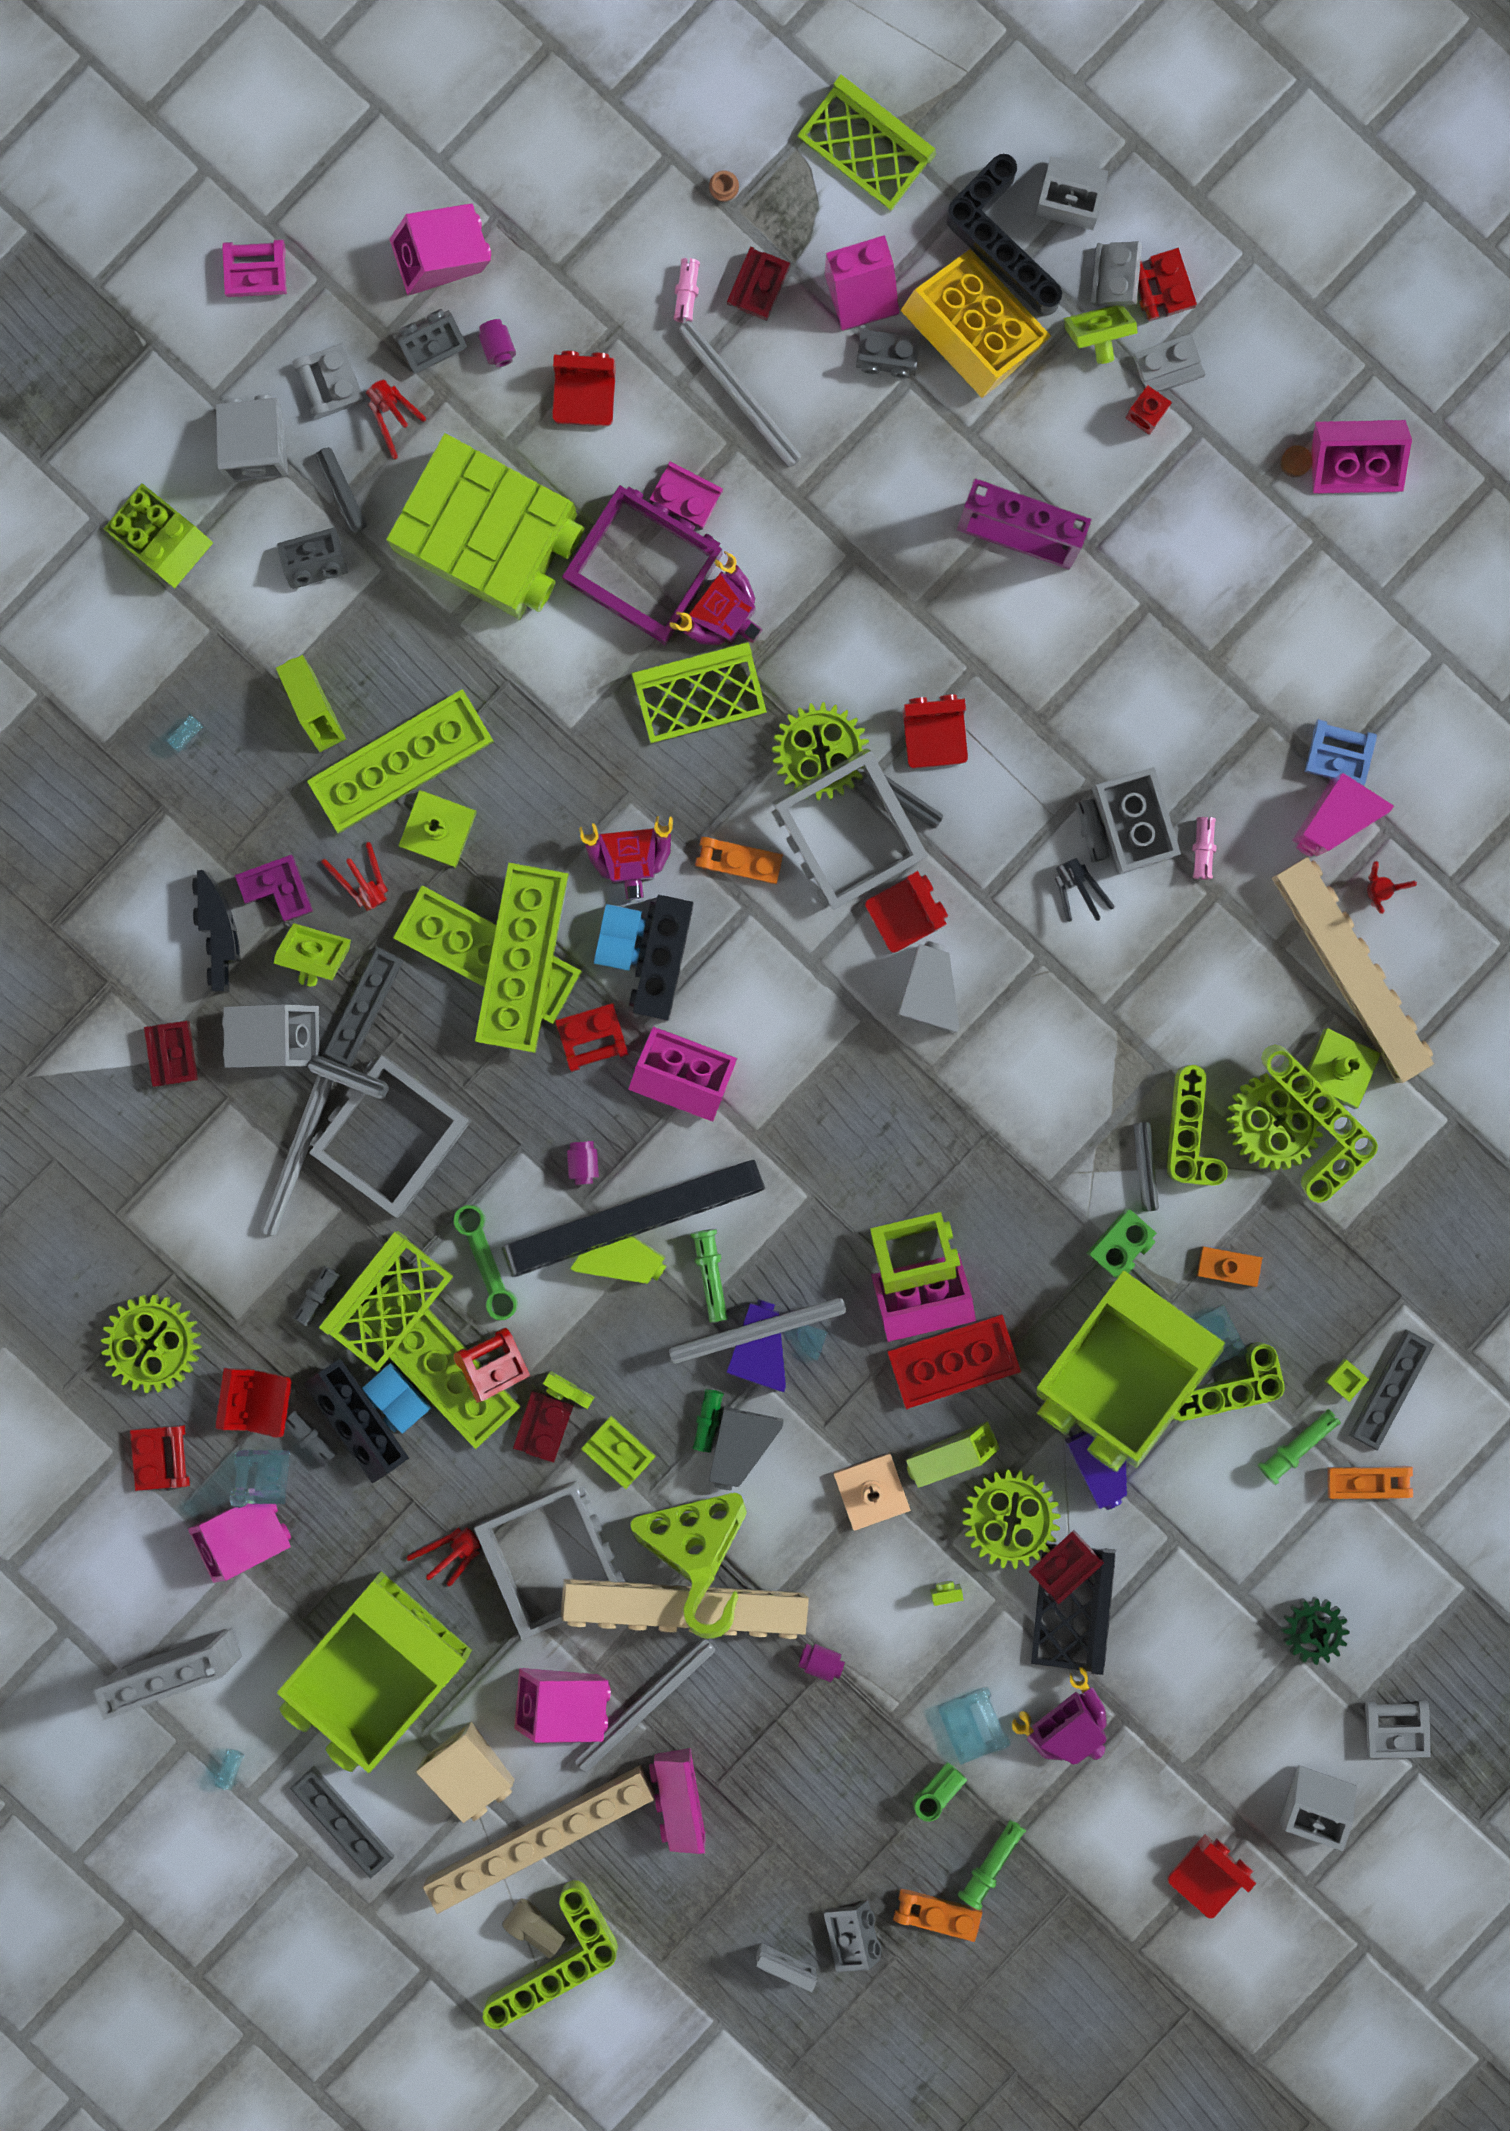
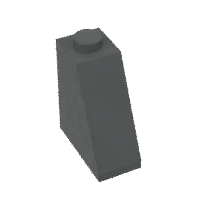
(740, 1445)

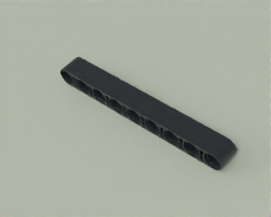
(632, 1218)

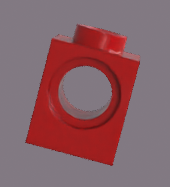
(1148, 410)

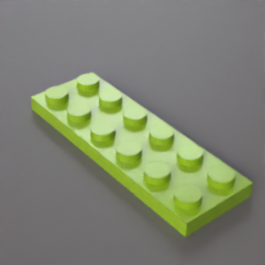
(400, 761)
(466, 942)
(521, 957)
(429, 1363)

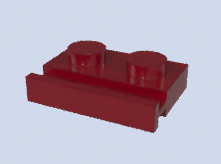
(758, 283)
(170, 1053)
(543, 1426)
(1066, 1567)

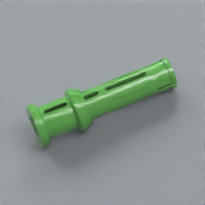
(708, 1261)
(1288, 1456)
(984, 1877)

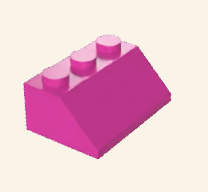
(1360, 456)
(682, 1074)
(926, 1306)
(678, 1801)

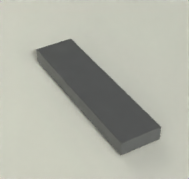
(363, 1007)
(1391, 1389)
(342, 1822)

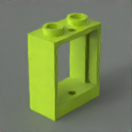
(920, 1276)

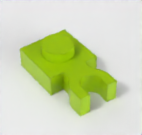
(560, 1388)

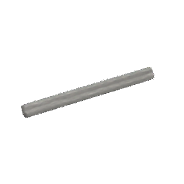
(739, 393)
(296, 1155)
(757, 1330)
(645, 1704)

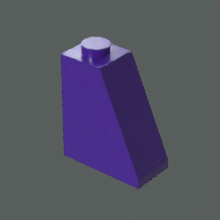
(762, 1358)
(1103, 1483)

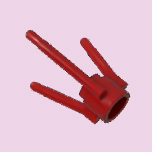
(384, 398)
(1382, 888)
(369, 894)
(464, 1545)

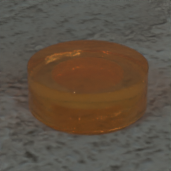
(1296, 461)

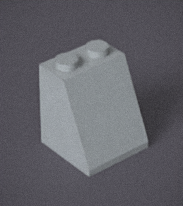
(251, 439)
(930, 990)
(270, 1036)

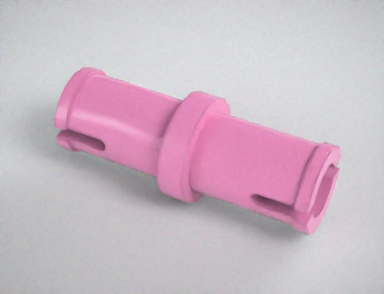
(686, 290)
(1204, 848)

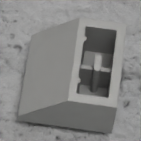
(1072, 193)
(1319, 1808)

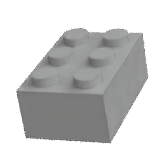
(1136, 821)

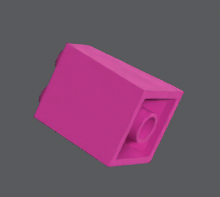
(439, 247)
(862, 283)
(1338, 815)
(239, 1539)
(561, 1706)

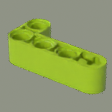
(1193, 1125)
(1223, 1389)

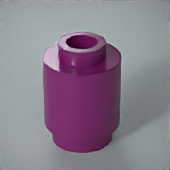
(496, 343)
(582, 1162)
(821, 1662)

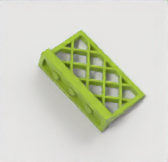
(884, 122)
(692, 666)
(366, 1284)

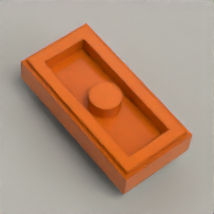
(1229, 1266)

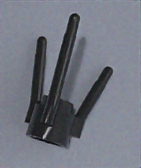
(1073, 875)

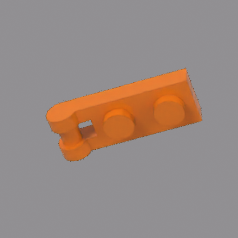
(740, 860)
(1369, 1482)
(938, 1915)

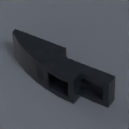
(216, 917)

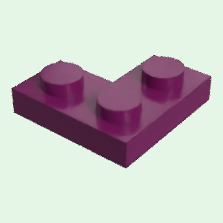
(277, 879)

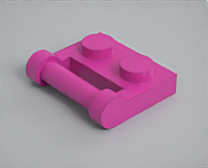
(254, 277)

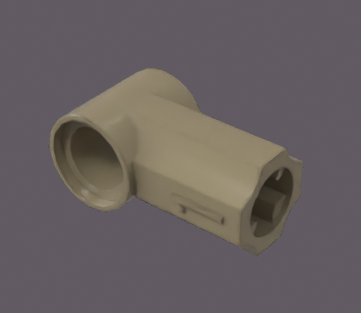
(527, 1923)

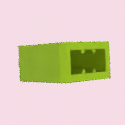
(310, 703)
(622, 1260)
(953, 1455)

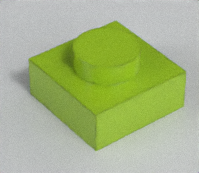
(1346, 1380)
(946, 1593)

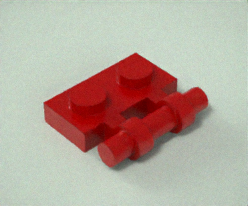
(1172, 283)

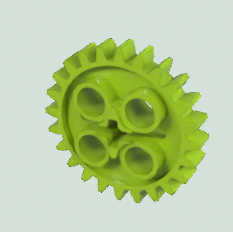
(793, 756)
(1258, 1139)
(129, 1327)
(983, 1514)

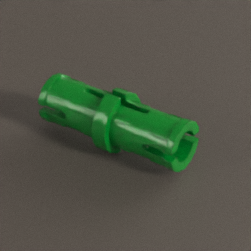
(708, 1420)

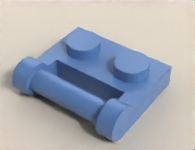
(1333, 761)

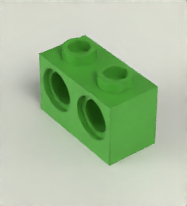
(1116, 1238)

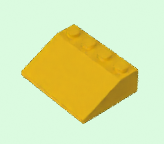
(975, 322)

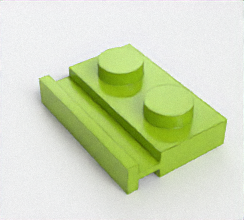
(618, 1452)

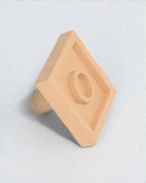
(871, 1491)

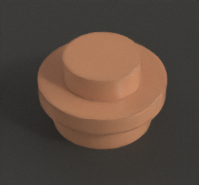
(724, 186)

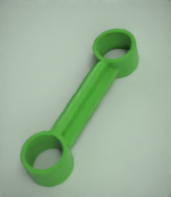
(485, 1262)

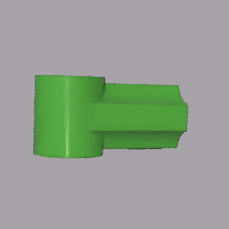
(941, 1790)

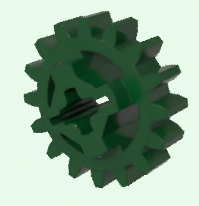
(1326, 1627)

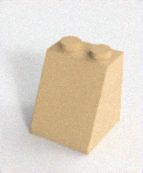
(466, 1774)

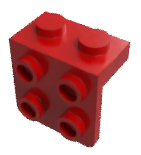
(584, 389)
(935, 732)
(906, 912)
(253, 1401)
(1210, 1876)

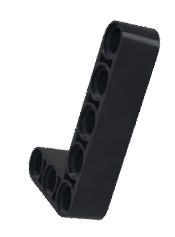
(999, 240)

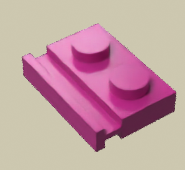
(686, 495)

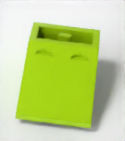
(158, 535)

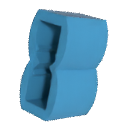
(618, 937)
(396, 1398)

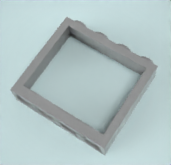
(798, 844)
(432, 1161)
(501, 1570)
(167, 1673)

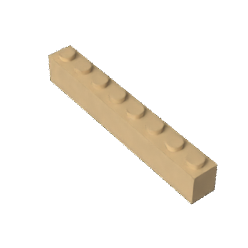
(1353, 970)
(663, 1606)
(539, 1839)

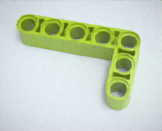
(1326, 1116)
(558, 1967)

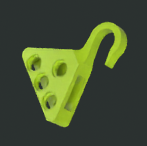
(700, 1568)

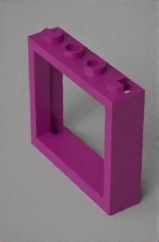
(659, 515)
(1023, 524)

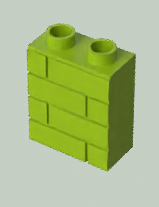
(486, 528)
(1127, 1372)
(372, 1675)

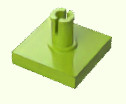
(1100, 328)
(437, 828)
(312, 953)
(1343, 1067)

